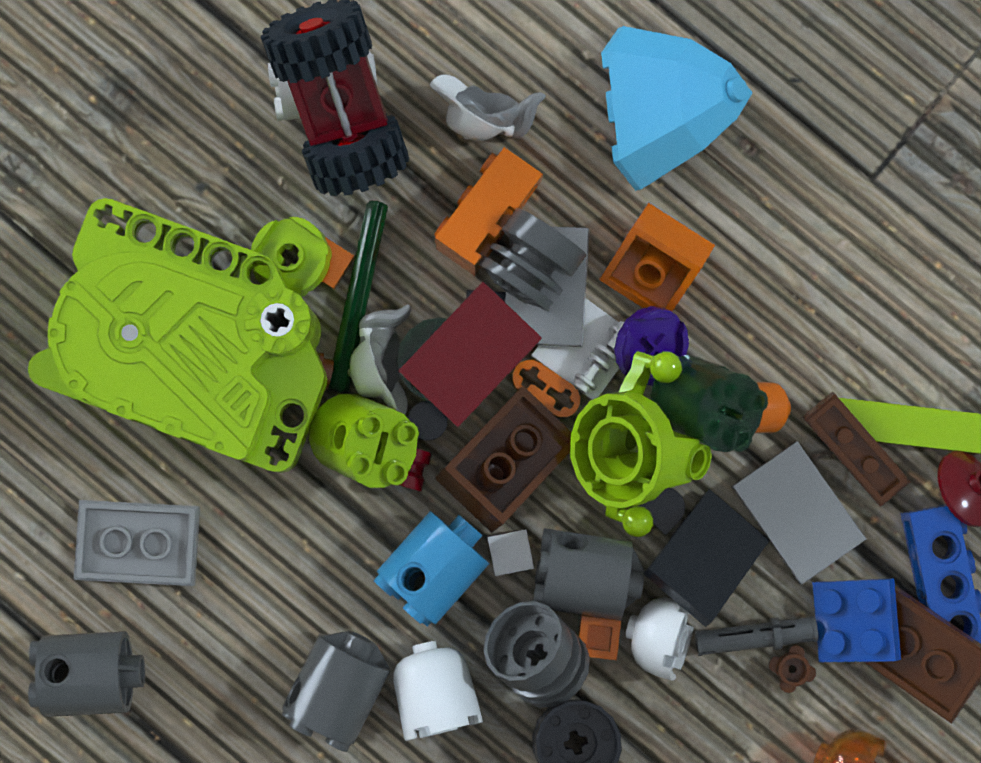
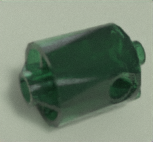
(712, 404)

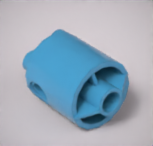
(443, 556)

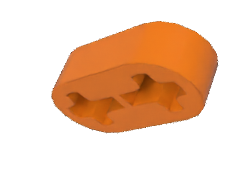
(551, 381)

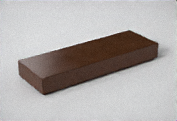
(856, 449)

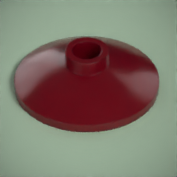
(961, 486)

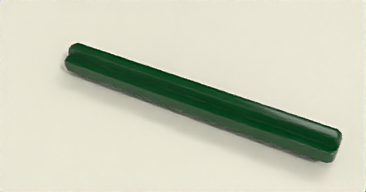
(358, 293)

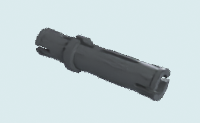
(767, 634)

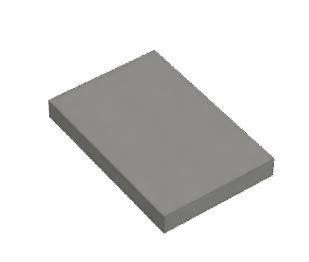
(565, 319)
(798, 512)
(137, 543)

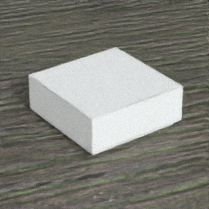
(510, 552)

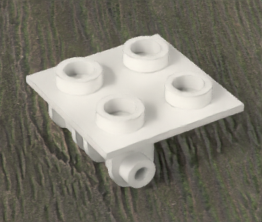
(588, 366)

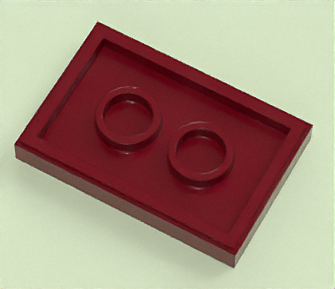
(470, 354)

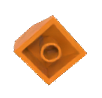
(657, 260)

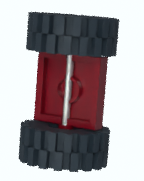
(332, 84)

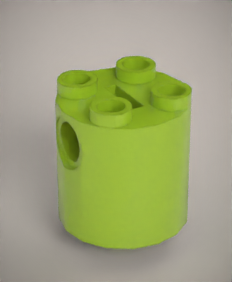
(364, 440)

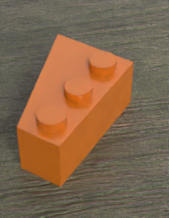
(486, 208)

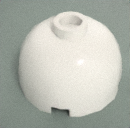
(660, 637)

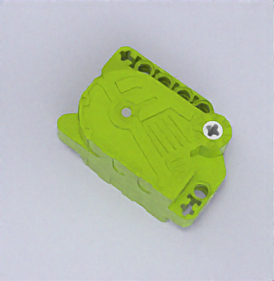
(183, 341)

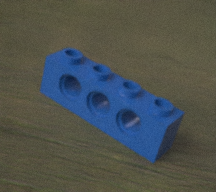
(928, 570)

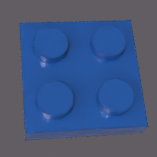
(857, 620)

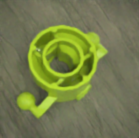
(619, 425)

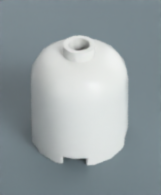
(434, 692)

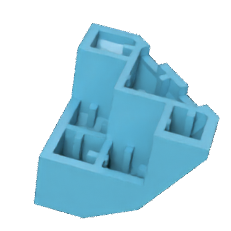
(666, 101)

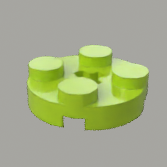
(313, 253)

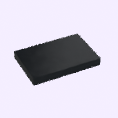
(706, 557)

